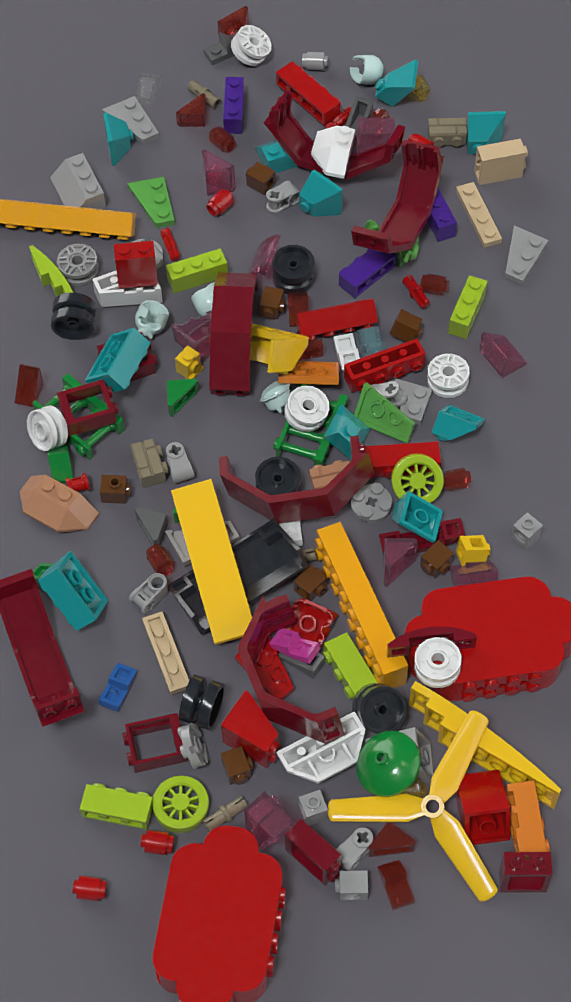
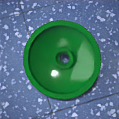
(397, 769)

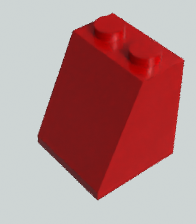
(135, 264)
(252, 730)
(484, 807)

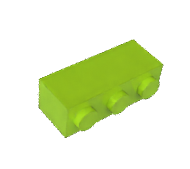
(196, 270)
(467, 307)
(347, 664)
(116, 806)

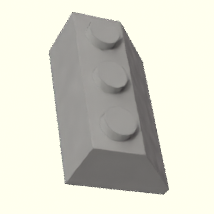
(78, 184)

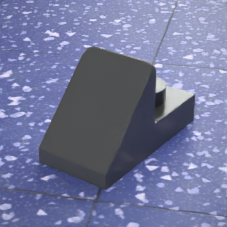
(219, 51)

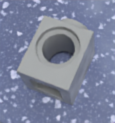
(526, 531)
(313, 808)
(352, 885)

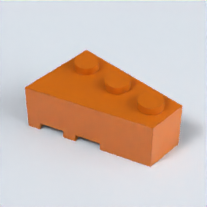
(525, 818)

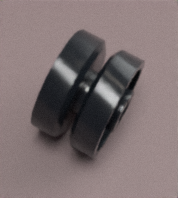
(293, 269)
(73, 316)
(278, 476)
(201, 702)
(392, 711)

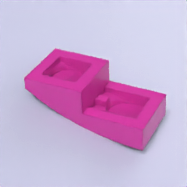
(292, 645)

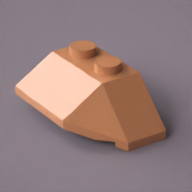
(56, 505)

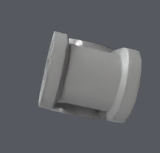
(282, 197)
(391, 394)
(178, 464)
(147, 596)
(352, 851)

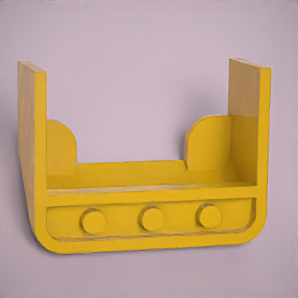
(276, 348)

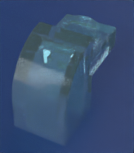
(370, 341)

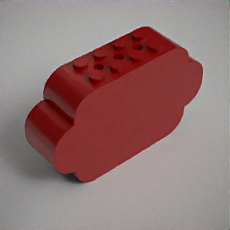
(517, 631)
(220, 919)

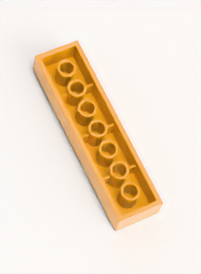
(359, 604)

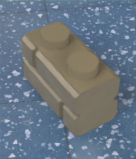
(447, 131)
(148, 462)

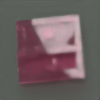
(264, 255)

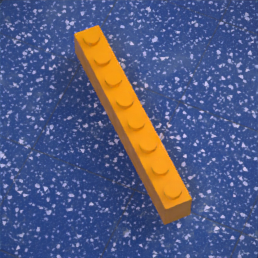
(67, 219)

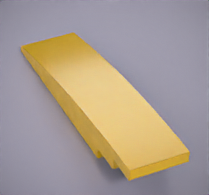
(212, 561)
(492, 750)

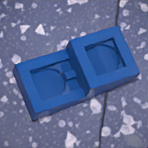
(118, 687)

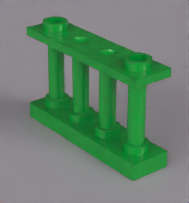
(94, 405)
(318, 456)

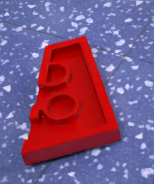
(271, 672)

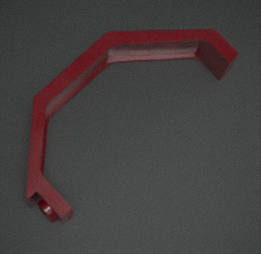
(299, 144)
(413, 201)
(231, 333)
(307, 503)
(266, 620)
(37, 649)

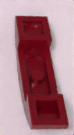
(447, 534)
(401, 645)

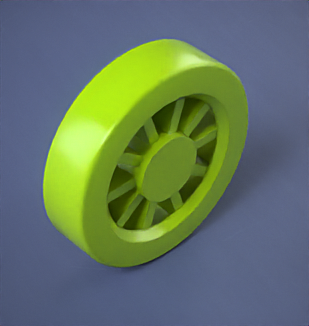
(417, 478)
(180, 804)

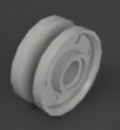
(78, 264)

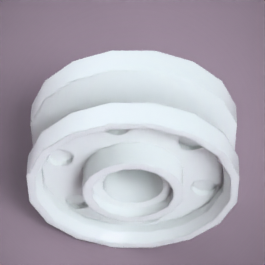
(251, 45)
(450, 385)
(305, 419)
(47, 428)
(437, 650)

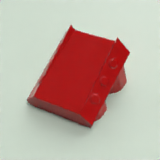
(312, 620)

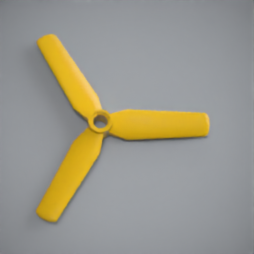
(445, 827)

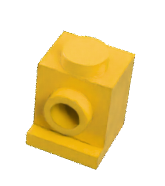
(188, 363)
(472, 549)

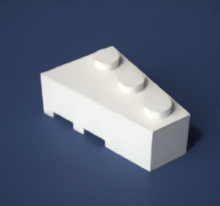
(109, 294)

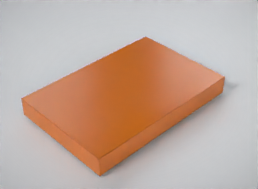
(312, 373)

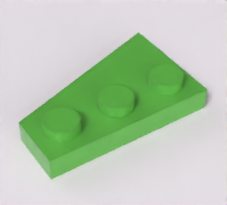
(154, 199)
(382, 415)

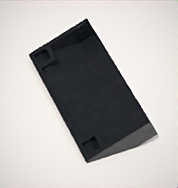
(263, 561)

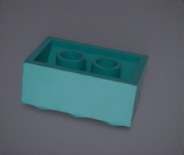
(119, 359)
(73, 591)

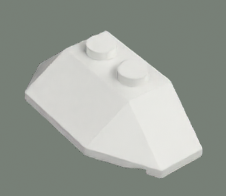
(333, 149)
(321, 761)

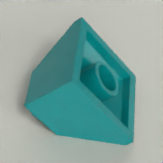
(397, 84)
(484, 129)
(117, 137)
(275, 156)
(320, 196)
(455, 422)
(343, 427)
(418, 516)

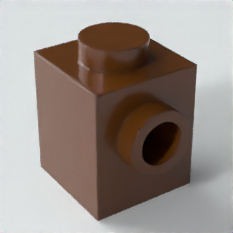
(260, 178)
(272, 302)
(406, 326)
(114, 489)
(436, 560)
(311, 583)
(236, 765)

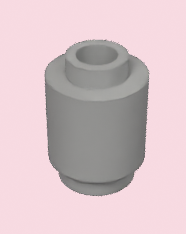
(315, 61)

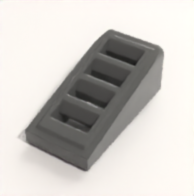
(312, 670)

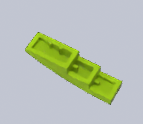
(49, 272)

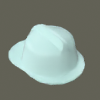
(276, 396)

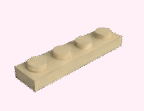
(478, 215)
(166, 652)

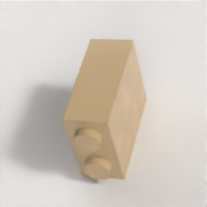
(500, 161)

